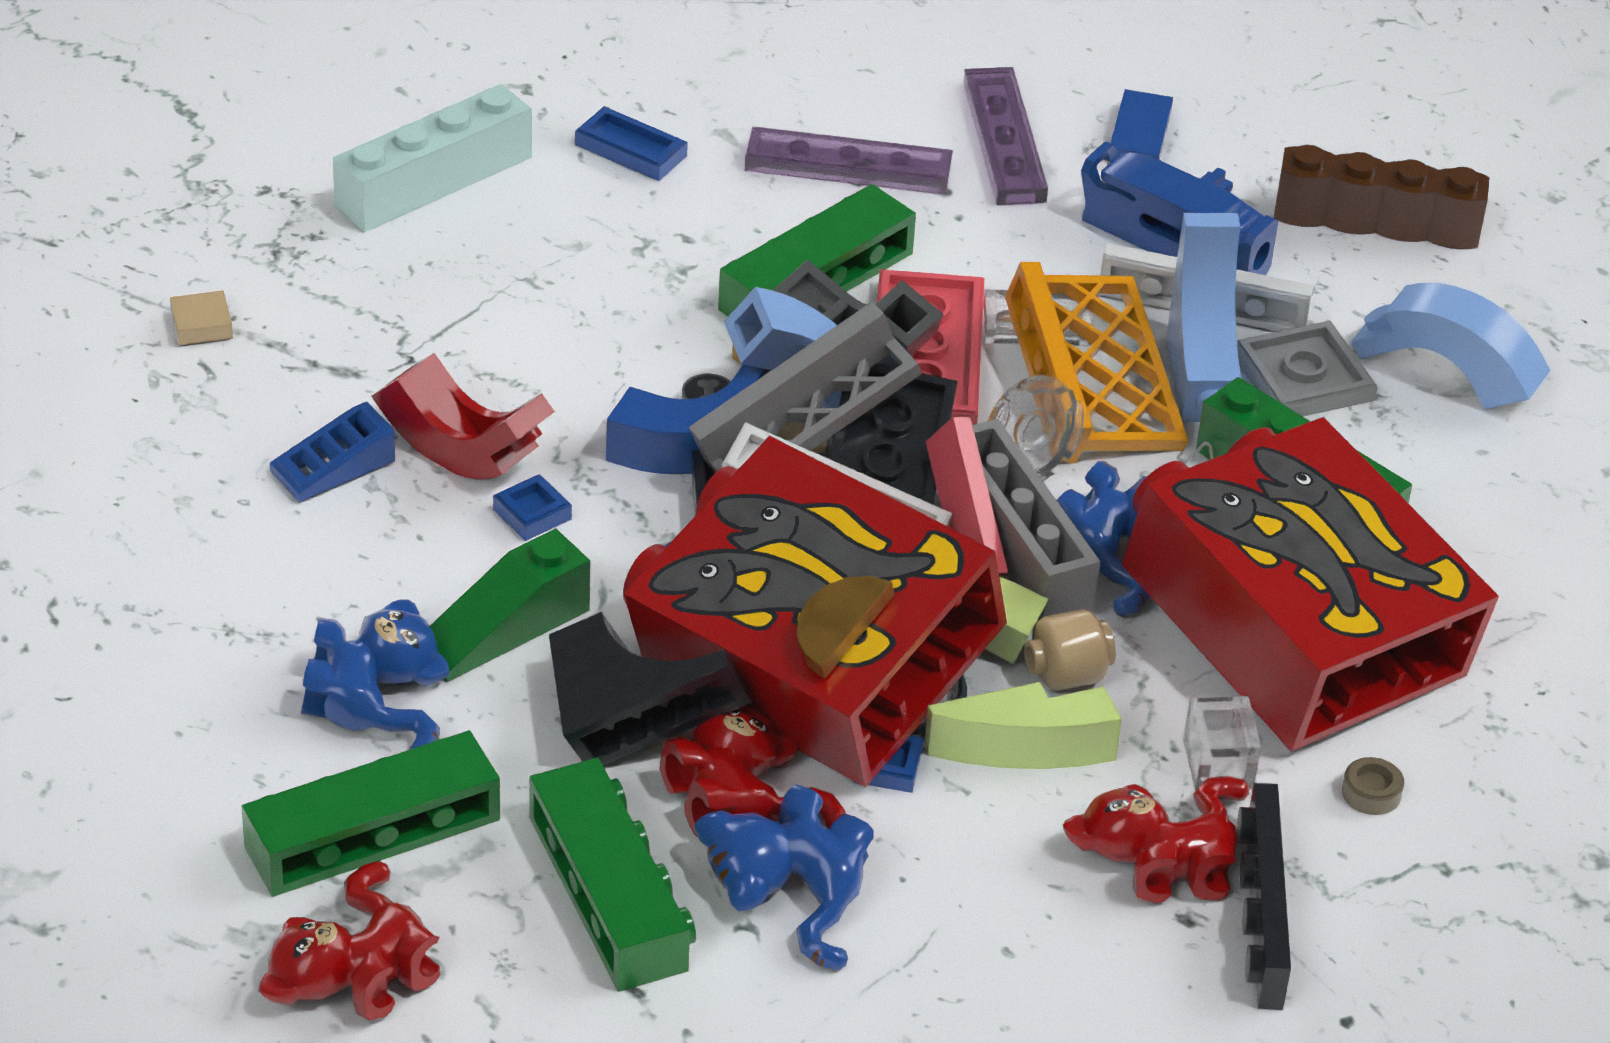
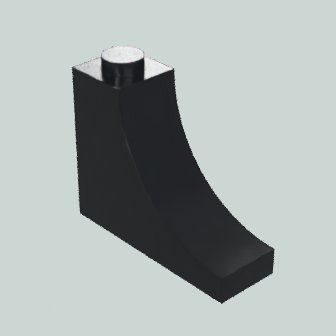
(628, 702)

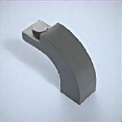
(907, 312)

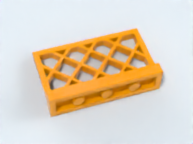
(1041, 331)

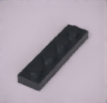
(1266, 911)

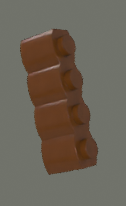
(1386, 198)

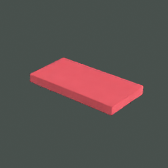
(957, 343)

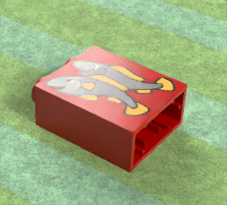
(770, 543)
(1306, 580)

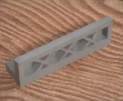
(801, 383)

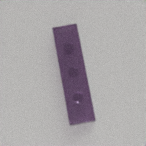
(1005, 136)
(848, 160)

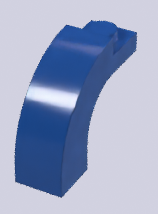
(653, 430)

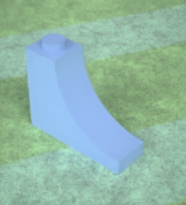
(1203, 311)

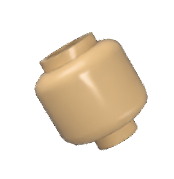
(1070, 649)

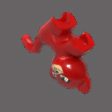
(723, 765)
(1136, 829)
(322, 957)

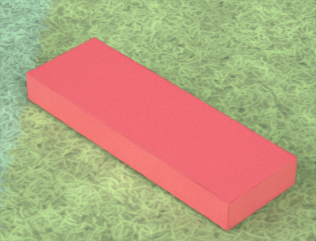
(963, 484)

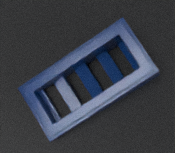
(359, 430)

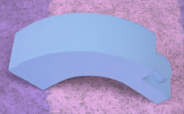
(773, 328)
(1465, 329)

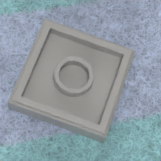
(1306, 369)

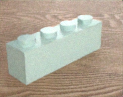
(432, 157)

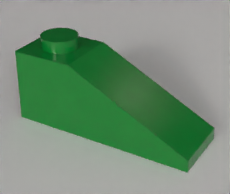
(514, 602)

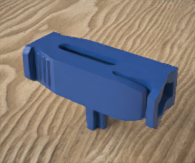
(1147, 201)

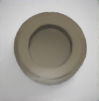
(1373, 785)

